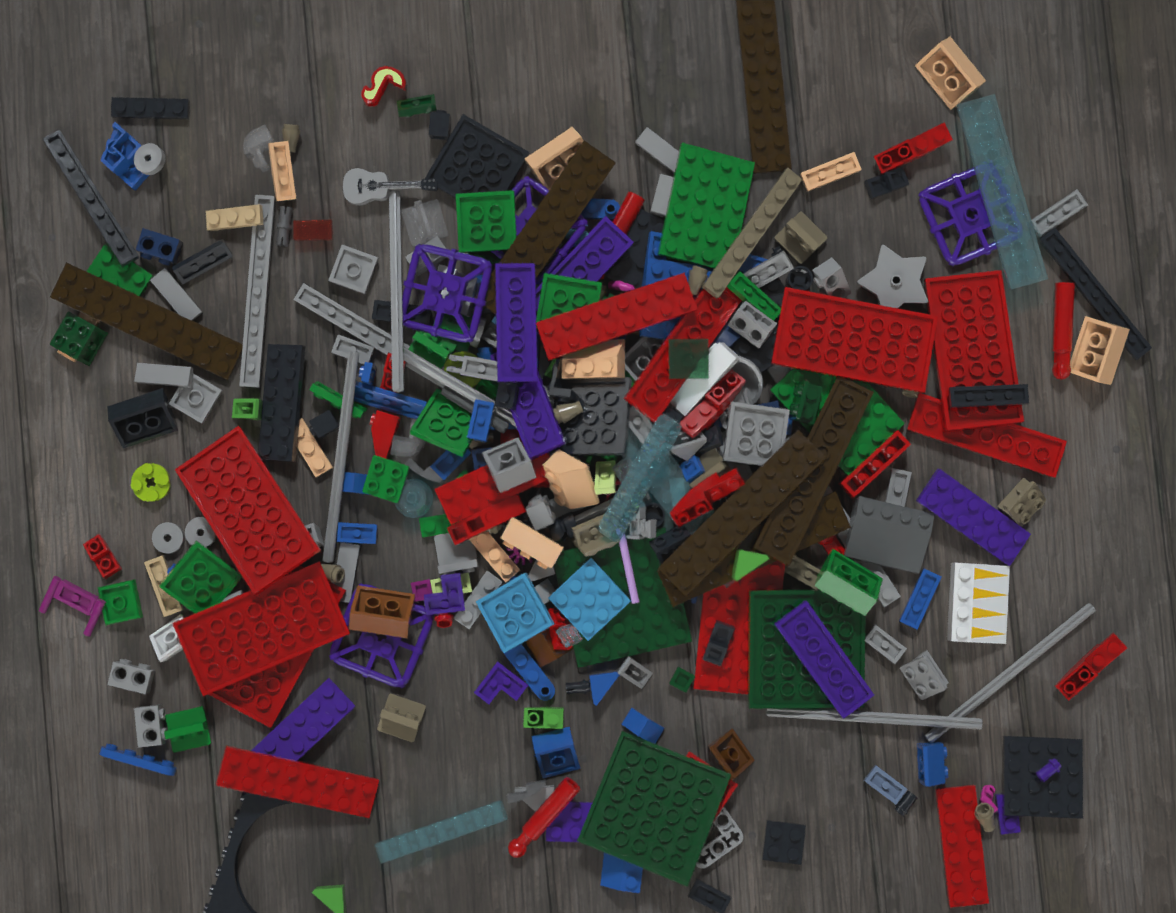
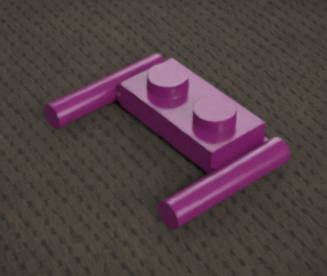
(76, 598)

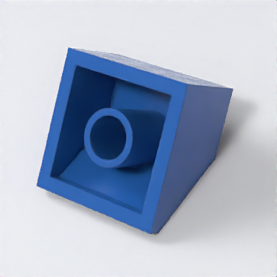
(555, 752)
(931, 763)
(620, 874)

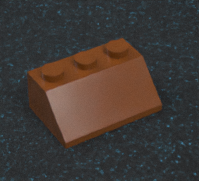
(381, 611)

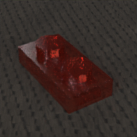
(312, 230)

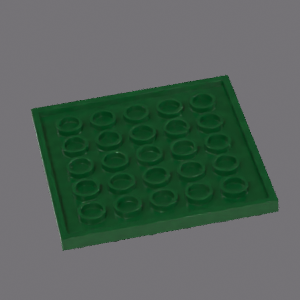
(639, 625)
(774, 669)
(654, 808)

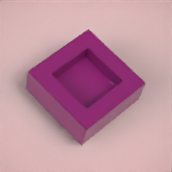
(420, 588)

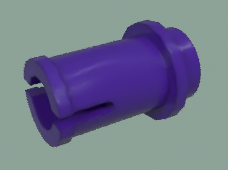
(1049, 769)

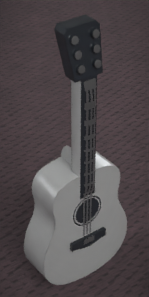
(363, 186)

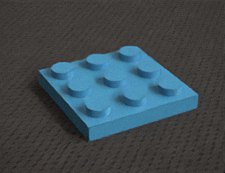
(589, 599)
(515, 612)

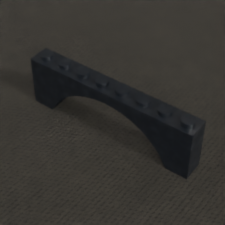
(227, 892)

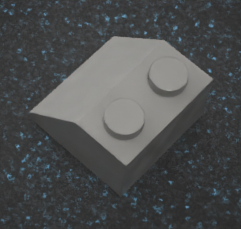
(509, 465)

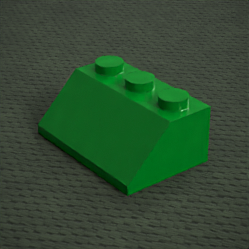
(849, 582)

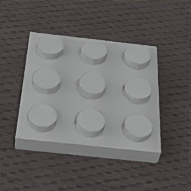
(754, 433)

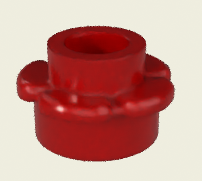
(444, 620)

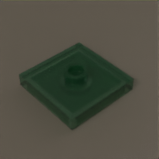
(688, 359)

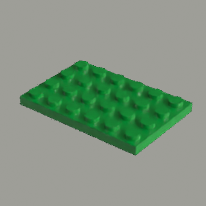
(705, 206)
(872, 430)

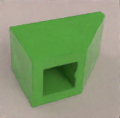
(543, 717)

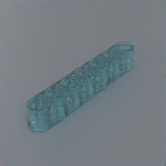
(639, 477)
(441, 831)

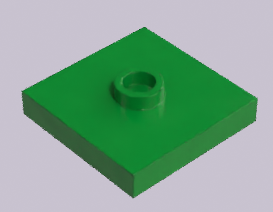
(121, 602)

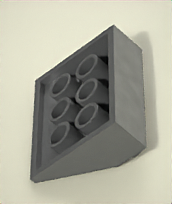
(888, 534)

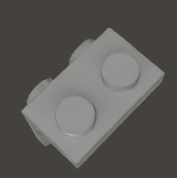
(455, 557)

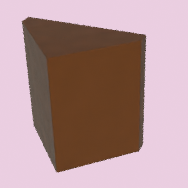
(542, 648)
(731, 753)

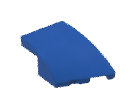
(120, 157)

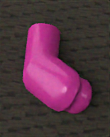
(619, 285)
(987, 796)

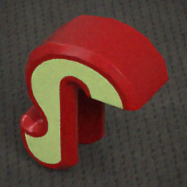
(380, 81)

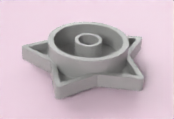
(906, 270)

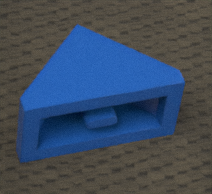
(354, 482)
(601, 684)
(642, 726)

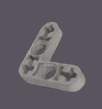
(725, 831)

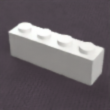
(693, 390)

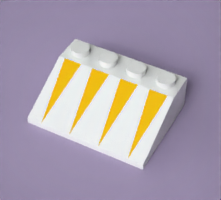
(978, 603)

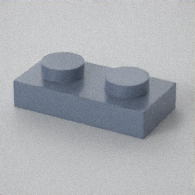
(885, 784)

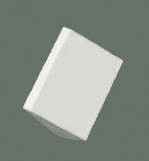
(166, 641)

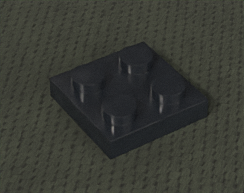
(783, 842)

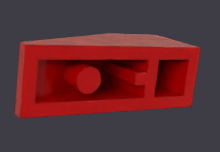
(383, 428)

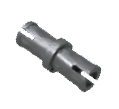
(284, 226)

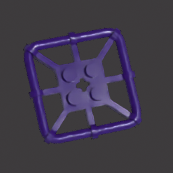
(958, 209)
(521, 221)
(455, 286)
(386, 648)

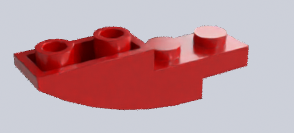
(913, 148)
(713, 405)
(700, 497)
(486, 519)
(1090, 665)

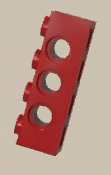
(874, 464)

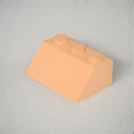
(950, 73)
(553, 157)
(1098, 350)
(597, 361)
(570, 481)
(531, 544)

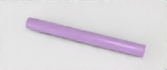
(628, 570)

